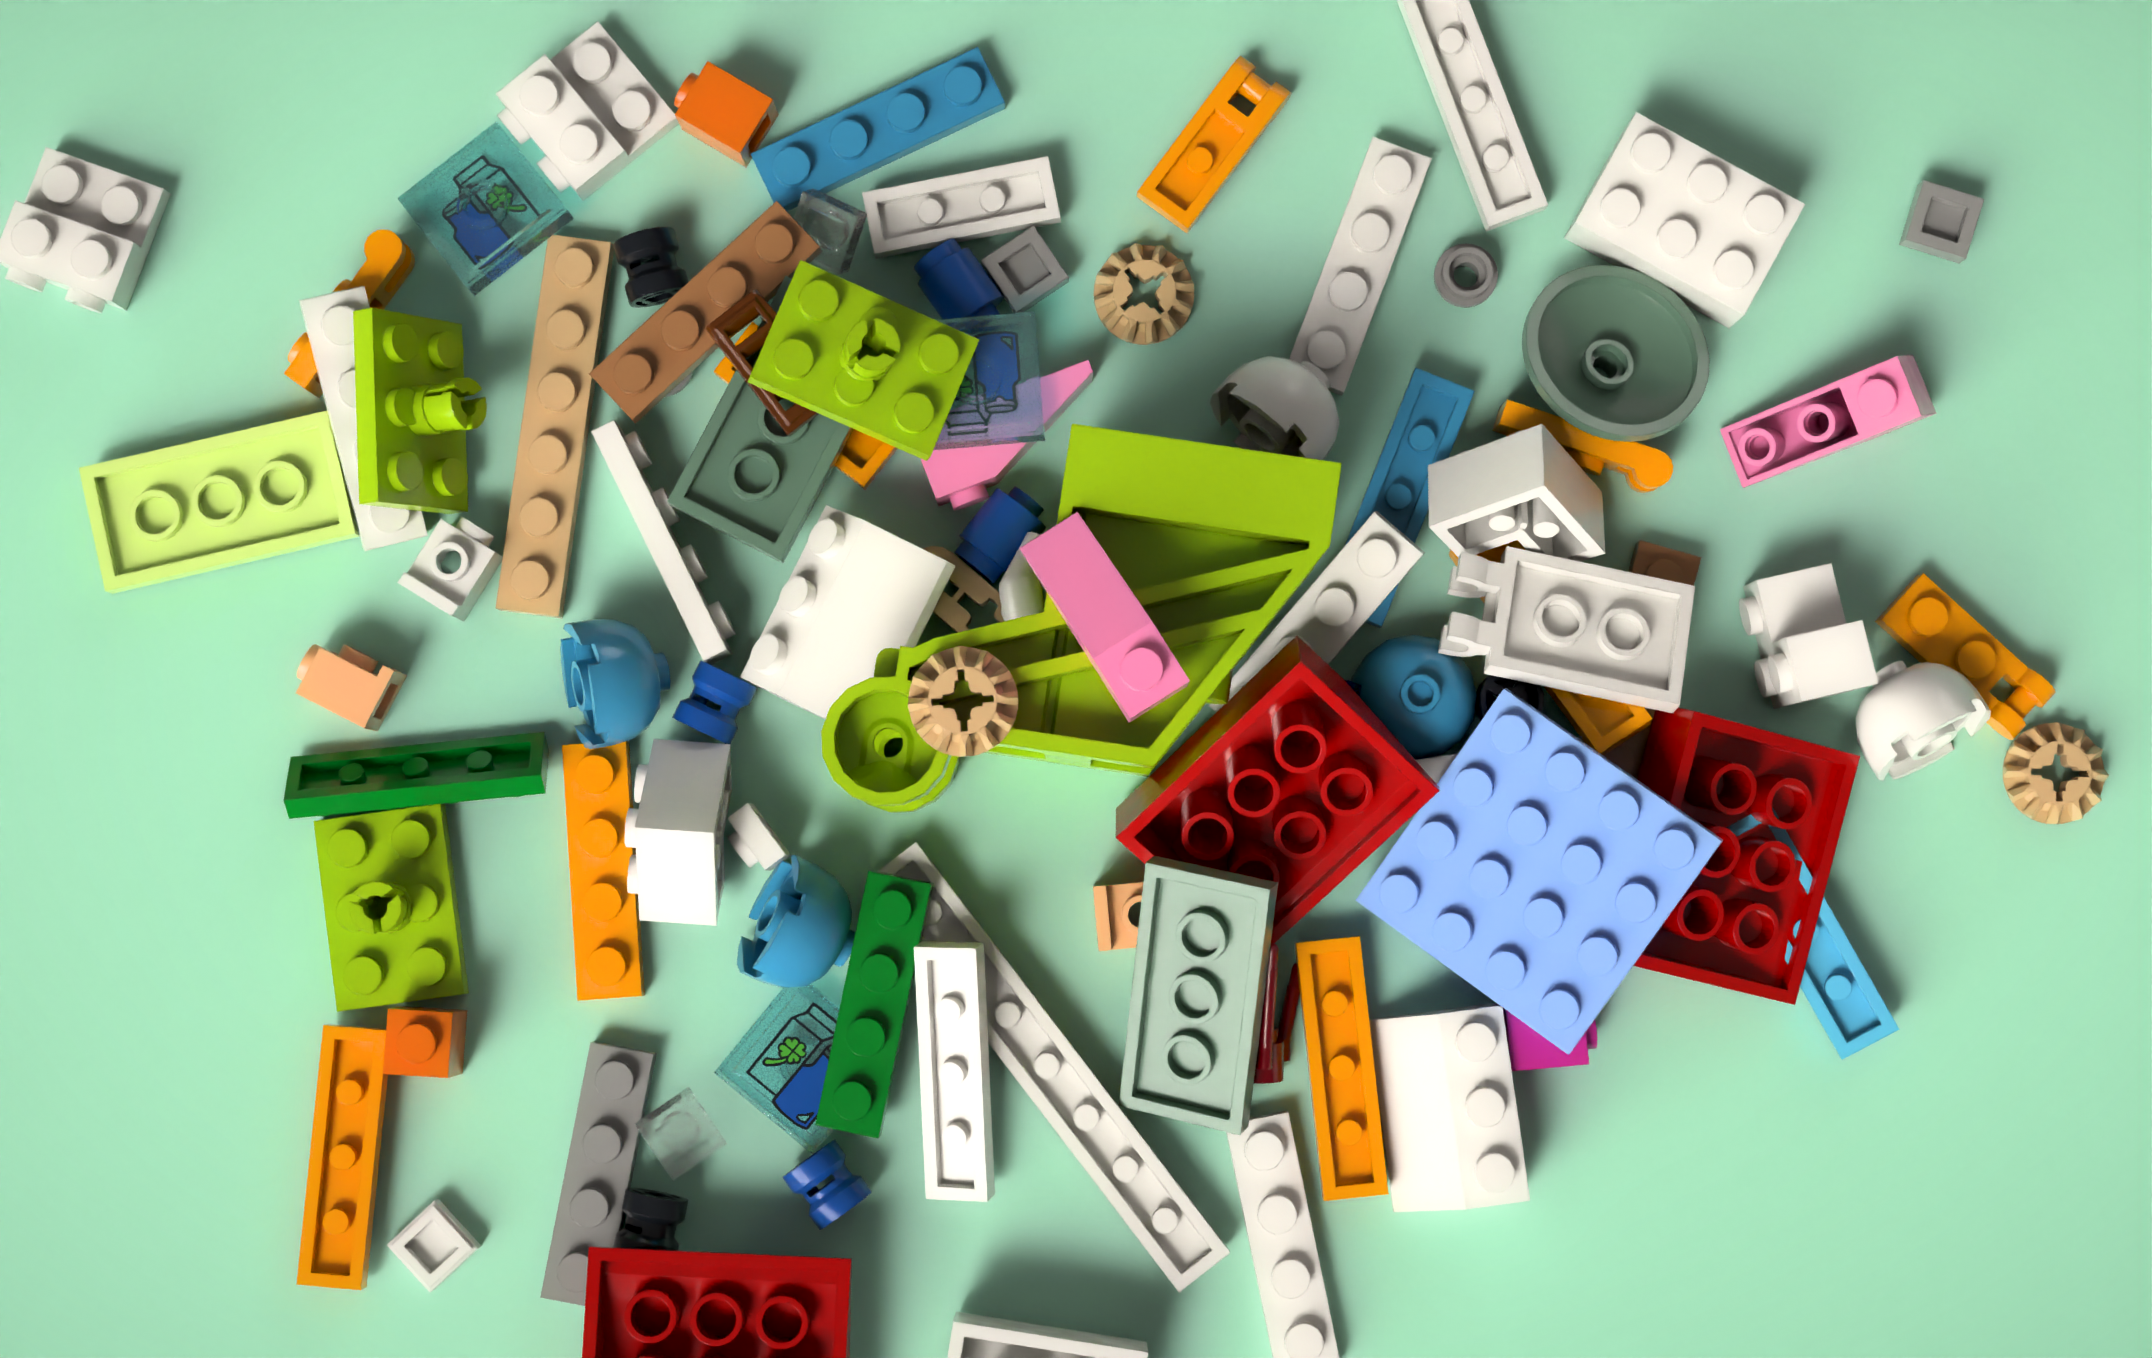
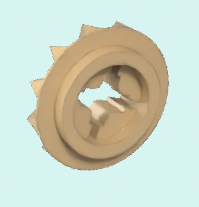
(1141, 323)
(988, 722)
(2035, 794)

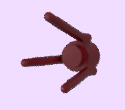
(1274, 1041)

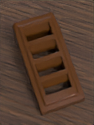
(731, 323)

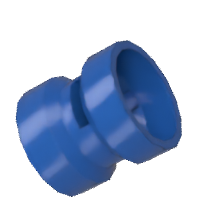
(721, 689)
(837, 1195)

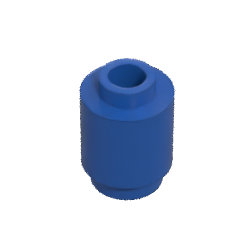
(957, 282)
(998, 532)

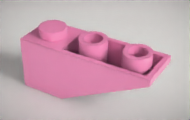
(1828, 420)

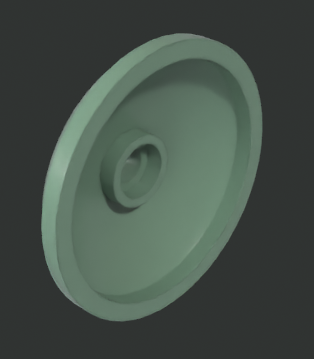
(1631, 332)

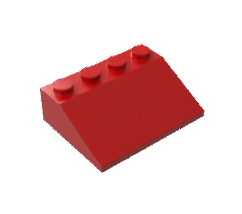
(1280, 786)
(1749, 894)
(715, 1305)

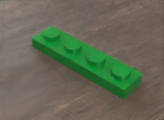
(416, 775)
(874, 1004)

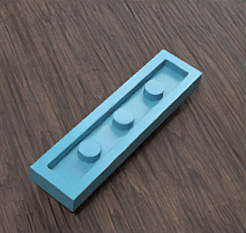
(1833, 973)

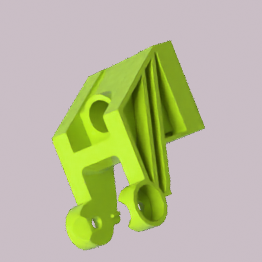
(1207, 548)

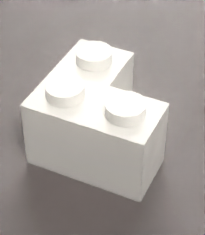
(1517, 491)
(1805, 638)
(680, 831)

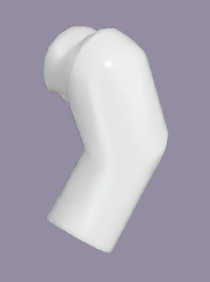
(1020, 588)

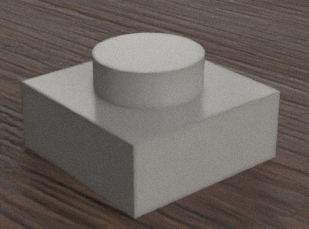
(1941, 221)
(1025, 270)

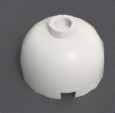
(1279, 407)
(1915, 716)

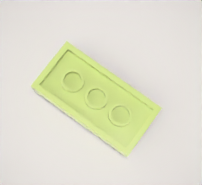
(217, 502)

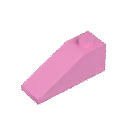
(965, 473)
(1105, 617)

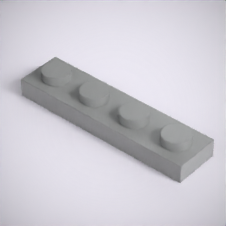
(597, 1165)

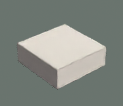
(434, 1245)

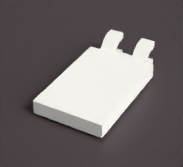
(1574, 626)

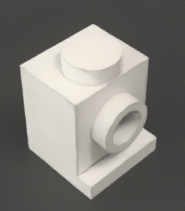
(460, 590)

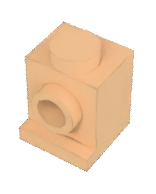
(348, 684)
(1111, 915)

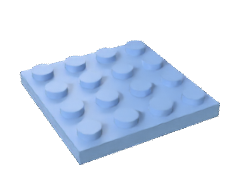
(1538, 870)

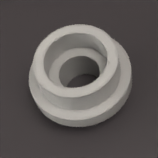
(1465, 256)

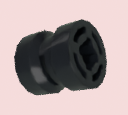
(650, 266)
(650, 1219)

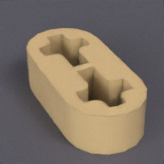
(968, 584)

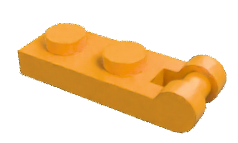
(1212, 146)
(382, 274)
(1642, 465)
(1943, 633)

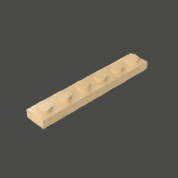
(555, 426)

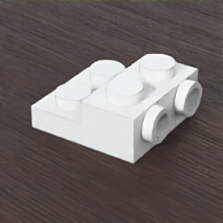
(585, 112)
(82, 231)

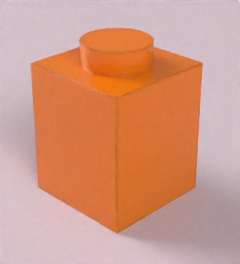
(724, 112)
(425, 1042)

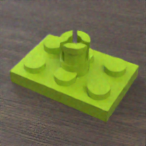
(863, 360)
(412, 411)
(391, 907)

